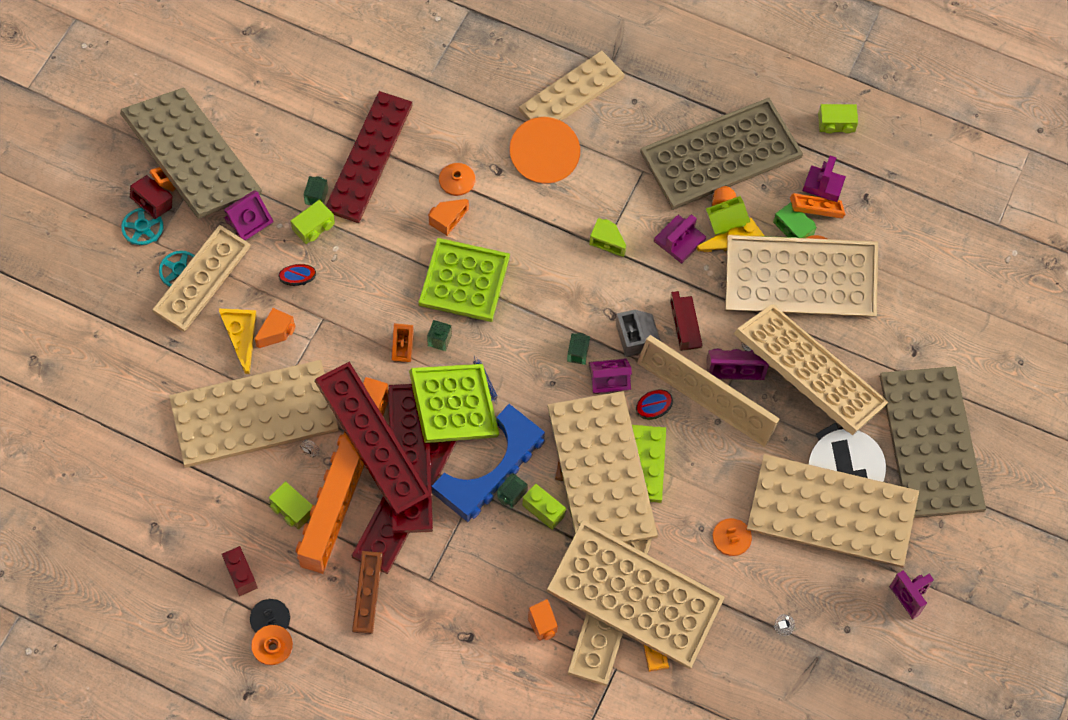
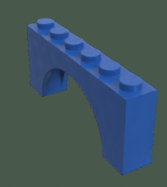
(468, 496)

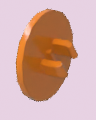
(732, 537)

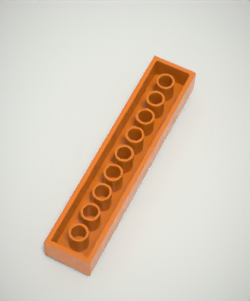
(336, 494)

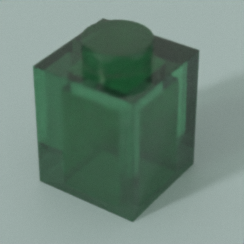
(315, 189)
(439, 335)
(578, 348)
(512, 490)

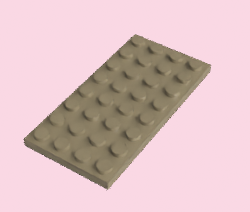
(190, 152)
(721, 153)
(933, 440)

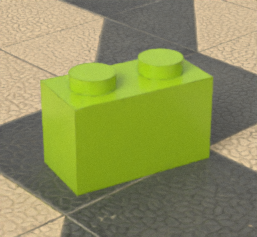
(838, 118)
(728, 215)
(312, 222)
(290, 505)
(544, 506)

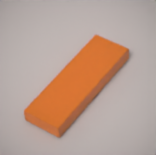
(817, 205)

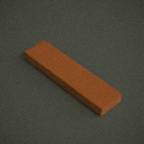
(367, 592)

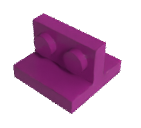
(824, 182)
(248, 215)
(680, 237)
(610, 375)
(911, 592)

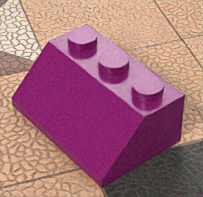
(736, 364)

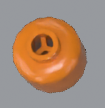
(722, 194)

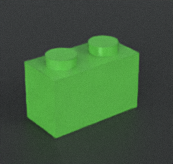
(794, 223)

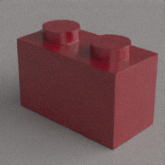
(151, 196)
(239, 571)

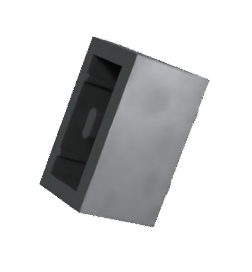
(634, 329)

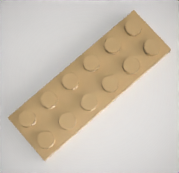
(574, 89)
(201, 278)

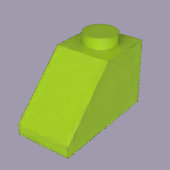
(607, 237)

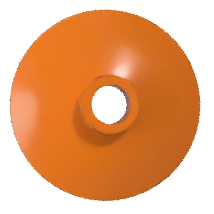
(457, 185)
(272, 635)

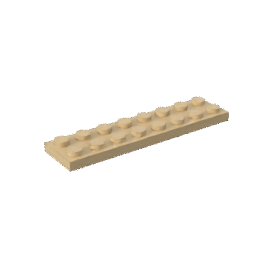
(708, 390)
(598, 643)

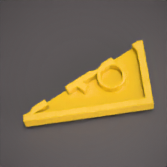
(720, 241)
(241, 330)

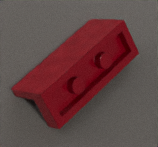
(685, 322)

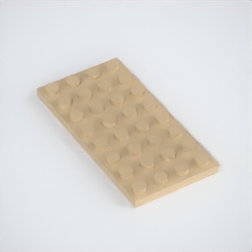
(802, 275)
(811, 369)
(251, 414)
(602, 466)
(833, 510)
(635, 594)

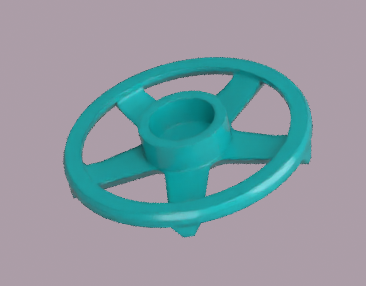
(141, 226)
(177, 267)

